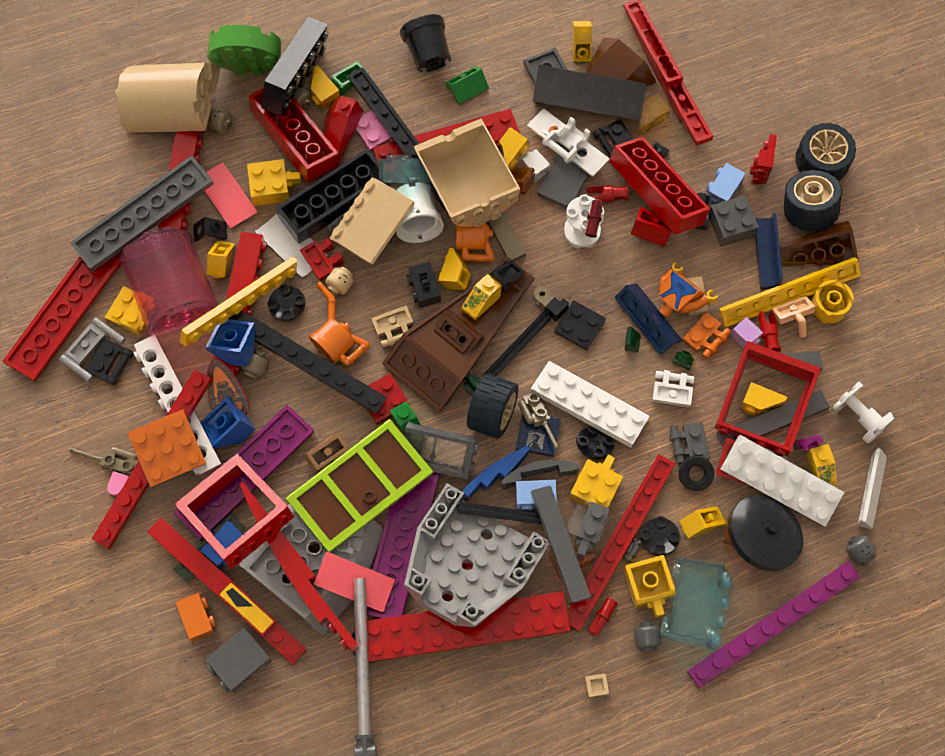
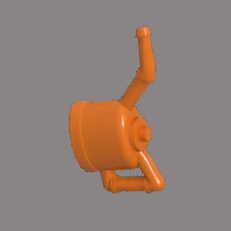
(474, 239)
(335, 338)

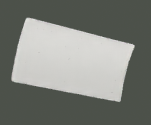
(284, 244)

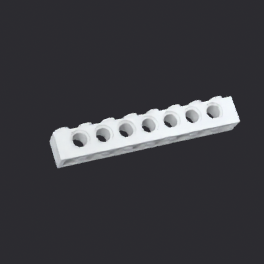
(151, 348)

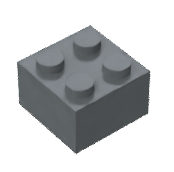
(733, 221)

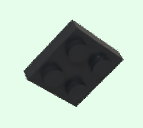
(580, 325)

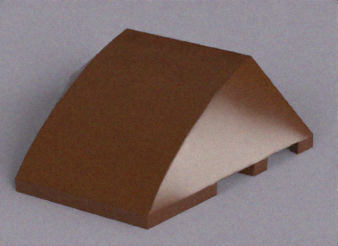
(620, 62)

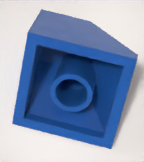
(233, 342)
(227, 424)

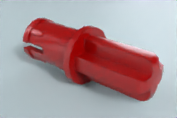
(602, 616)

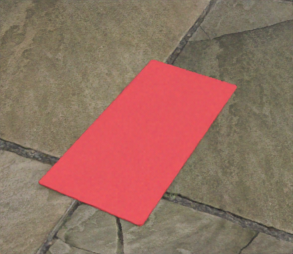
(229, 196)
(338, 574)

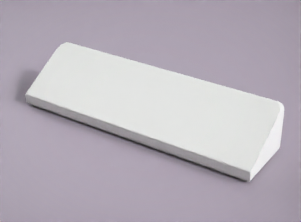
(872, 489)

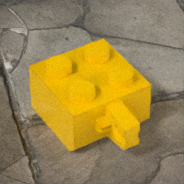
(270, 182)
(596, 483)
(650, 584)

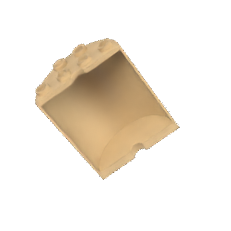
(166, 97)
(469, 174)

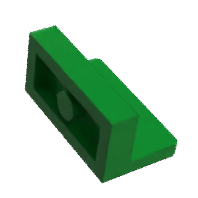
(467, 84)

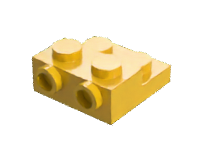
(126, 313)

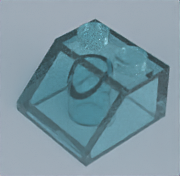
(402, 170)

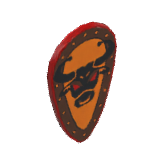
(224, 385)

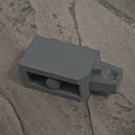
(590, 528)

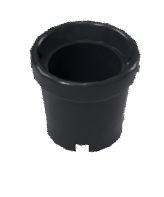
(426, 41)

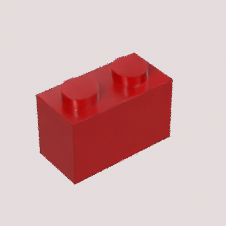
(650, 227)

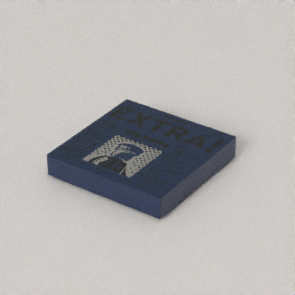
(537, 437)

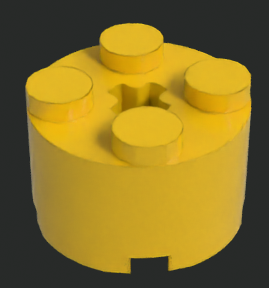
(832, 301)

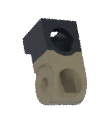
(549, 303)

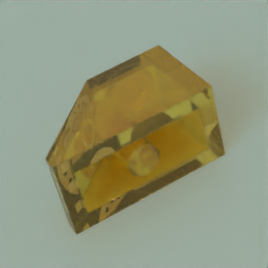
(653, 113)

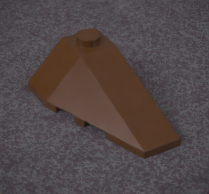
(821, 247)

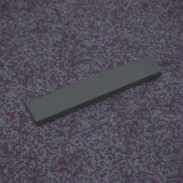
(779, 417)
(560, 544)

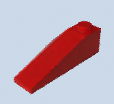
(341, 122)

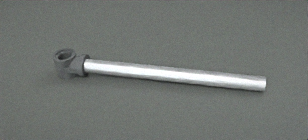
(364, 738)

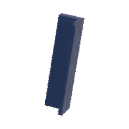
(768, 253)
(647, 318)

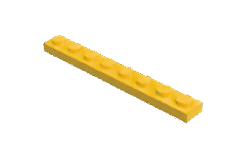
(788, 292)
(238, 301)

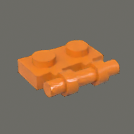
(702, 331)

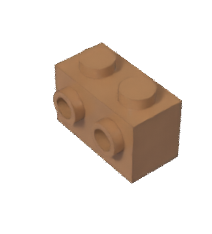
(326, 452)

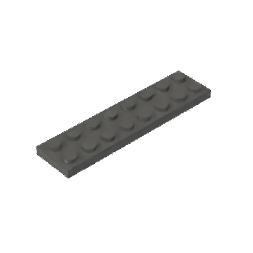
(142, 213)

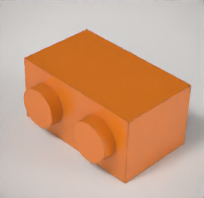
(195, 617)

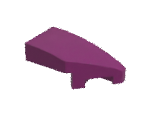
(808, 443)

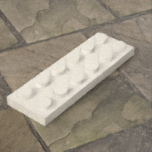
(590, 404)
(782, 480)

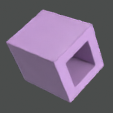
(745, 332)

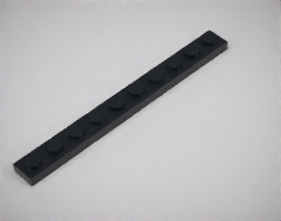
(388, 118)
(314, 365)

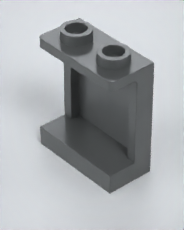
(237, 660)

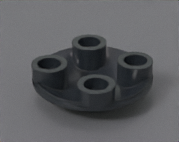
(286, 303)
(594, 443)
(660, 536)

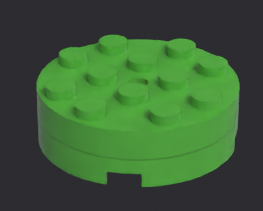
(244, 49)

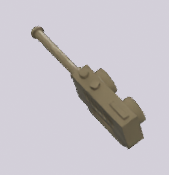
(539, 414)
(111, 462)

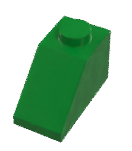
(402, 415)

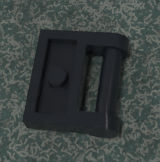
(617, 133)
(104, 360)

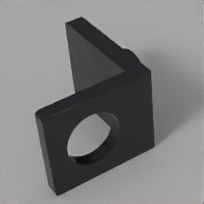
(210, 227)

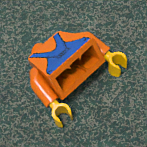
(681, 293)

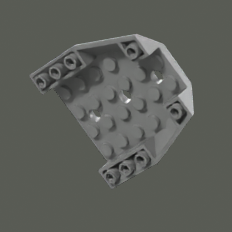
(449, 540)
(266, 569)

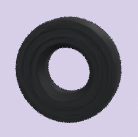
(699, 485)

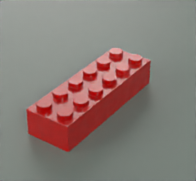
(297, 138)
(659, 185)

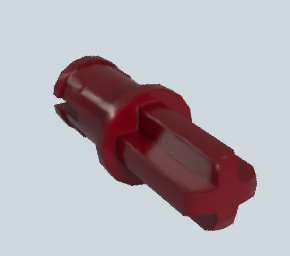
(594, 218)

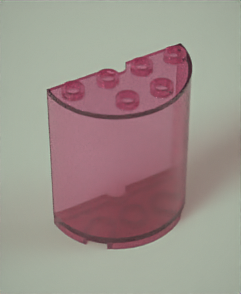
(167, 279)

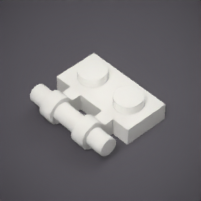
(670, 393)

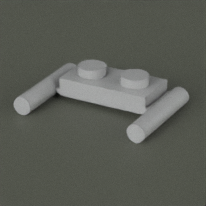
(86, 345)

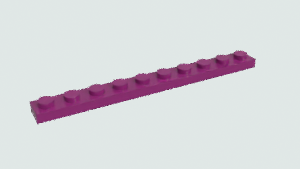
(773, 624)

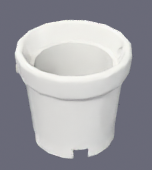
(423, 219)

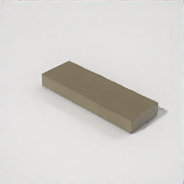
(507, 237)

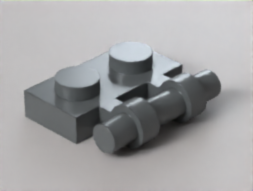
(695, 441)

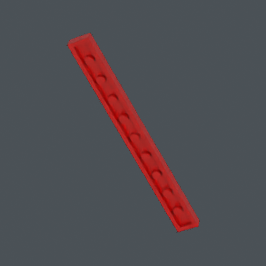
(137, 481)
(621, 539)

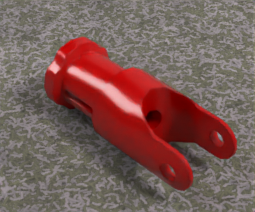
(609, 193)
(769, 331)

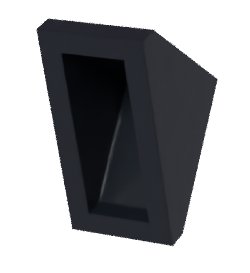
(507, 275)

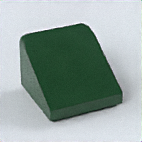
(632, 340)

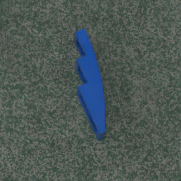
(497, 470)

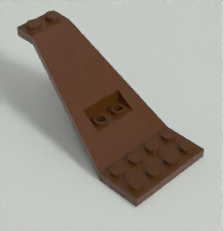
(437, 360)

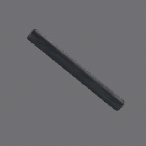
(519, 344)
(498, 512)

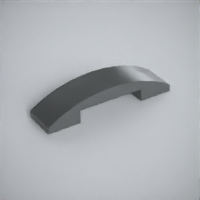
(564, 469)

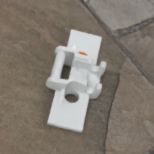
(571, 138)

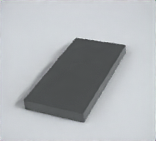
(563, 180)

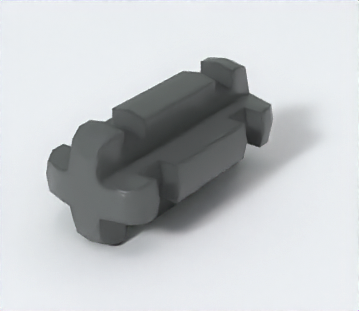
(632, 550)

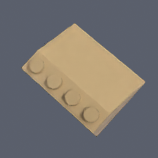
(372, 220)

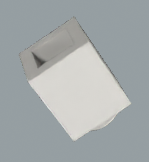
(536, 161)

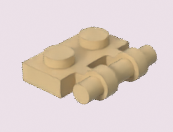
(391, 322)

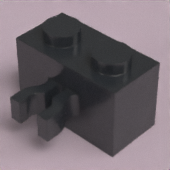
(424, 285)

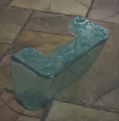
(698, 603)

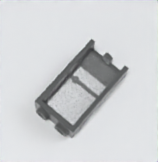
(443, 450)

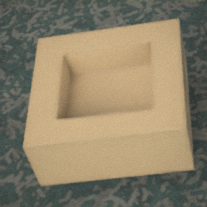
(596, 685)

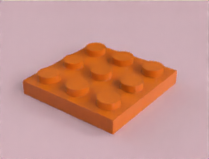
(166, 448)

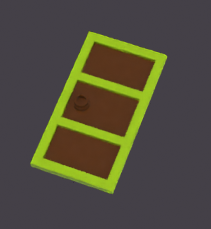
(359, 486)

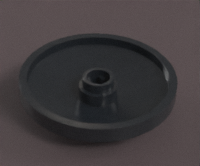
(765, 533)

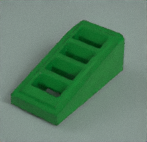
(338, 81)

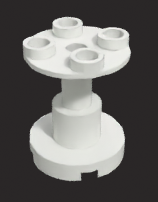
(577, 222)
(868, 417)

